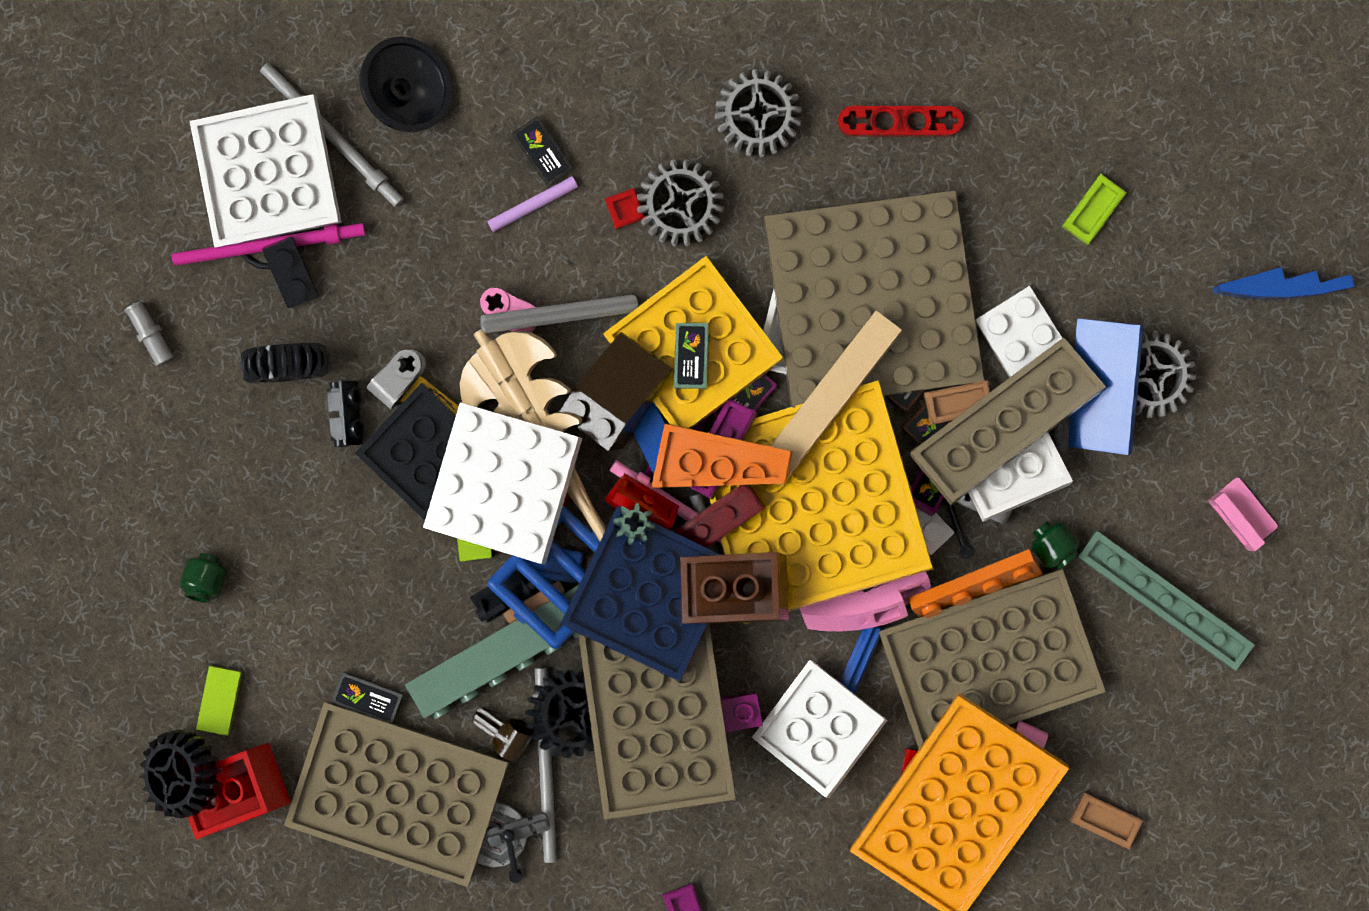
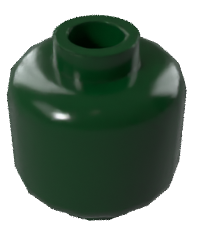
(1055, 545)
(203, 578)

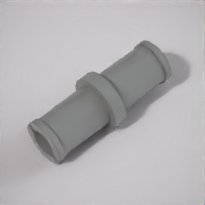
(149, 333)

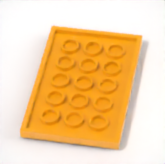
(959, 807)

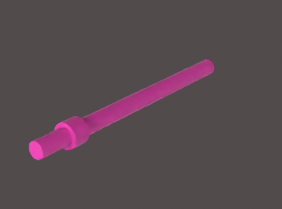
(330, 234)

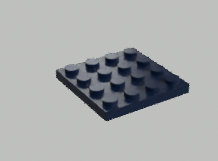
(635, 598)

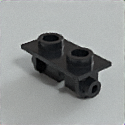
(348, 428)
(491, 606)

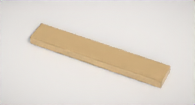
(837, 388)

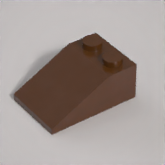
(734, 588)

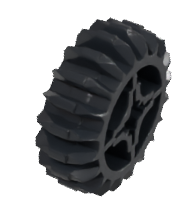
(284, 362)
(545, 727)
(180, 773)

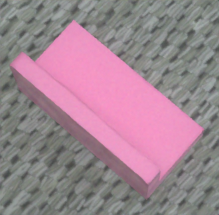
(1243, 514)

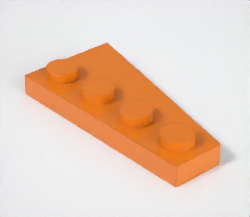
(709, 459)
(976, 584)

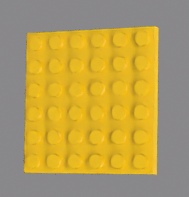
(842, 512)

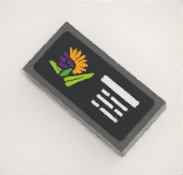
(367, 697)

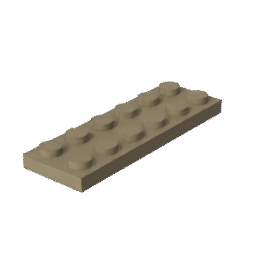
(1007, 421)

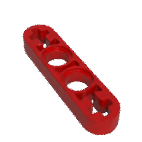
(900, 125)

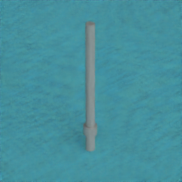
(375, 178)
(546, 784)

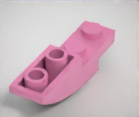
(868, 609)

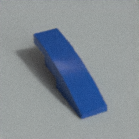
(1275, 286)

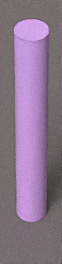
(532, 204)

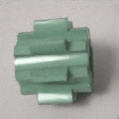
(625, 528)

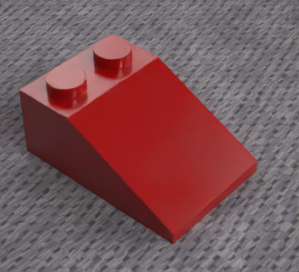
(247, 790)

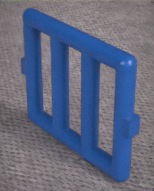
(522, 611)

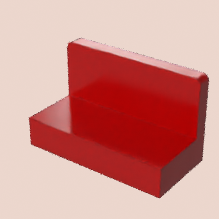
(630, 491)

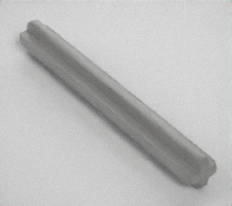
(558, 313)

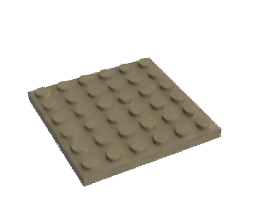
(870, 257)

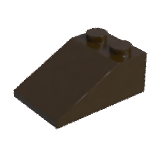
(617, 392)

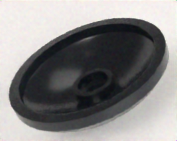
(419, 76)

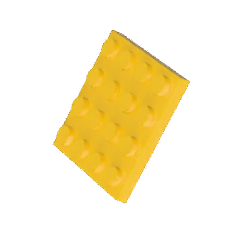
(736, 342)

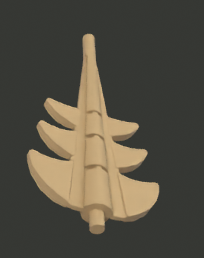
(503, 373)

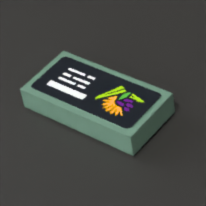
(691, 356)

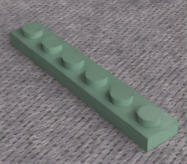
(1165, 600)

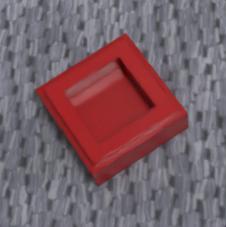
(624, 208)

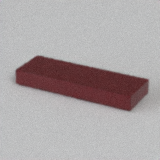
(722, 516)

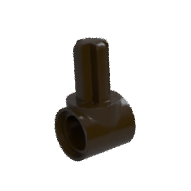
(510, 736)

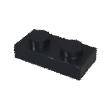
(290, 272)

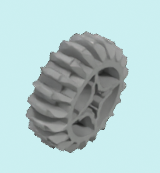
(743, 113)
(693, 195)
(1178, 367)

